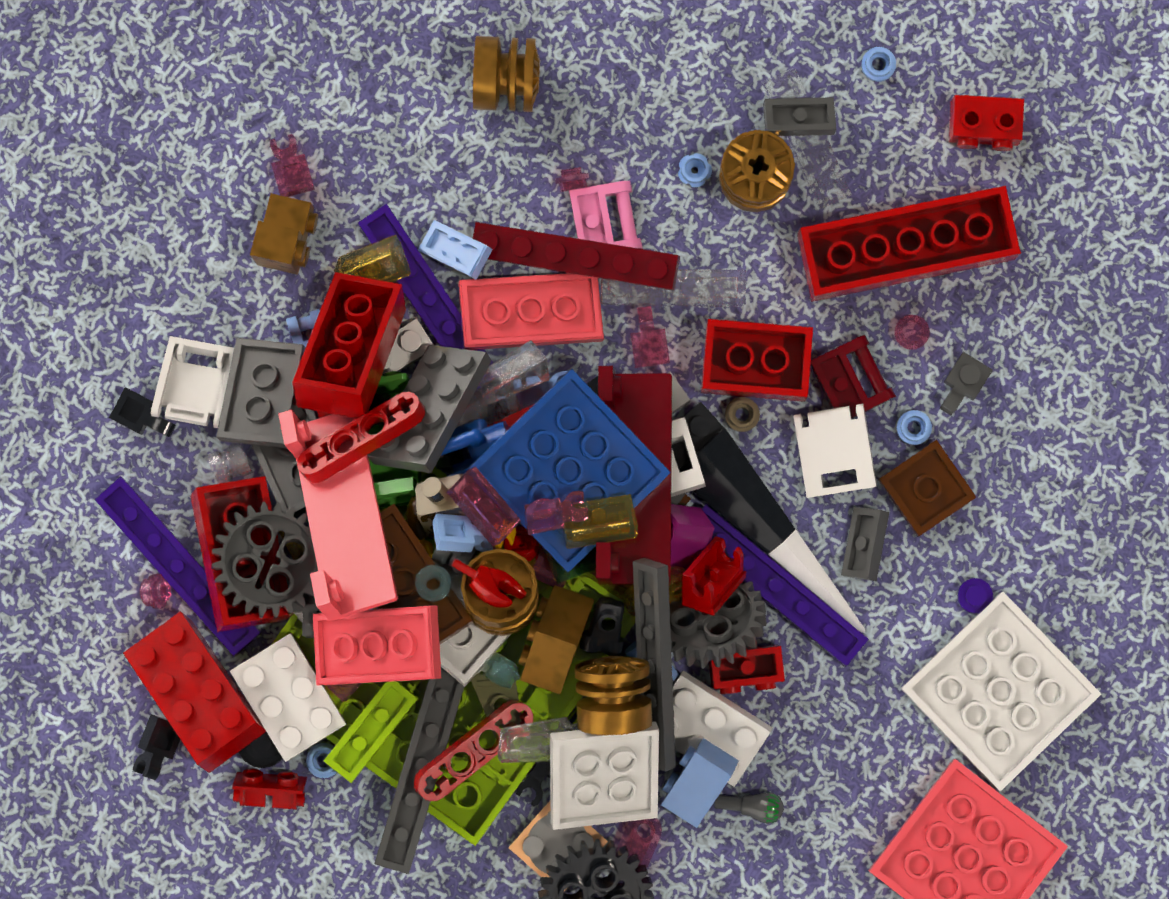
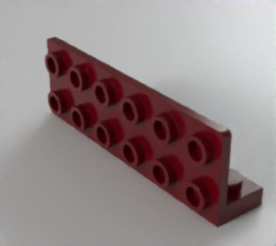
(645, 407)

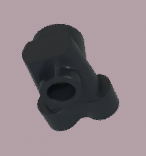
(603, 634)

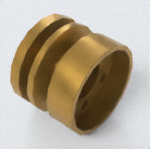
(504, 74)
(754, 191)
(508, 619)
(613, 695)

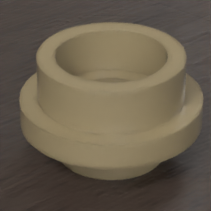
(750, 406)

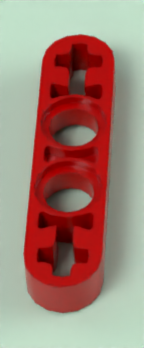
(359, 433)
(470, 745)

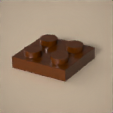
(927, 488)

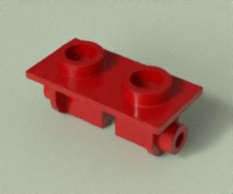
(285, 788)

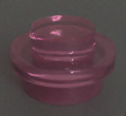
(572, 179)
(911, 332)
(155, 591)

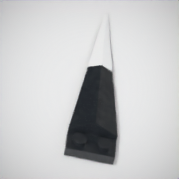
(747, 504)

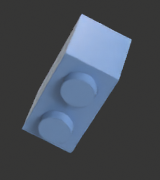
(699, 782)

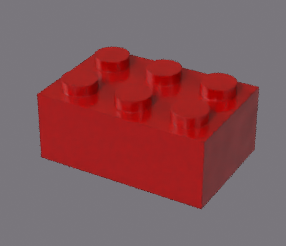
(757, 360)

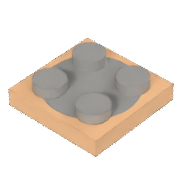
(541, 843)

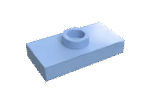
(455, 249)

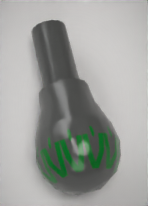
(762, 807)

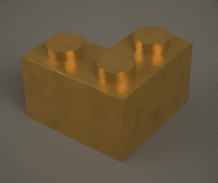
(283, 234)
(554, 638)

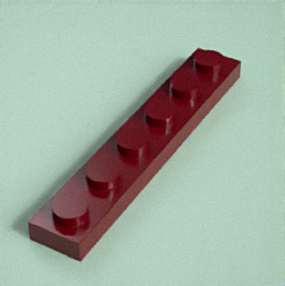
(579, 256)

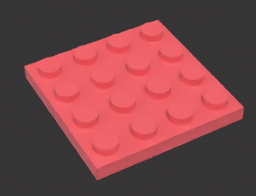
(967, 845)

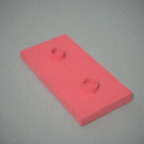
(527, 308)
(378, 646)

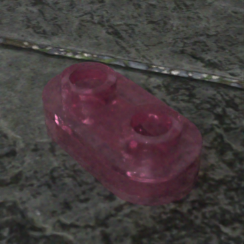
(642, 846)

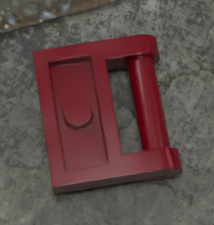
(841, 382)

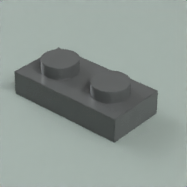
(800, 116)
(865, 543)

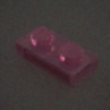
(484, 506)

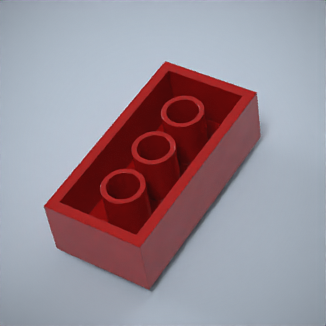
(349, 345)
(212, 508)
(194, 692)

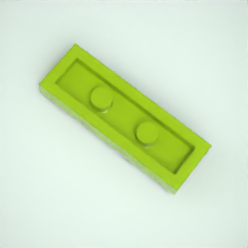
(370, 730)

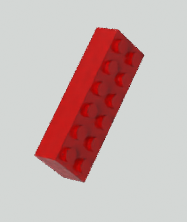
(908, 243)

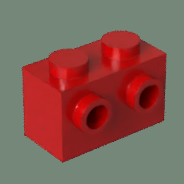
(986, 121)
(760, 668)

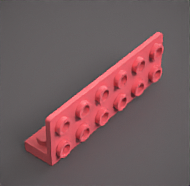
(343, 526)

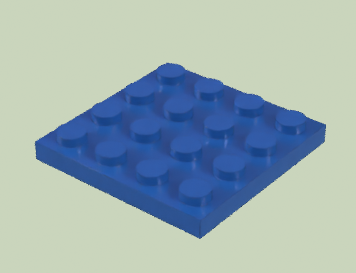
(564, 447)

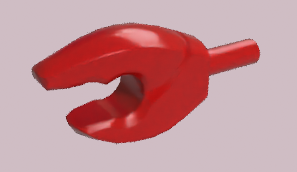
(486, 582)

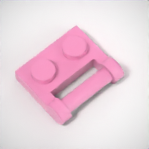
(592, 213)

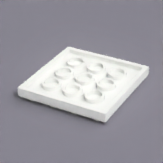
(1000, 691)

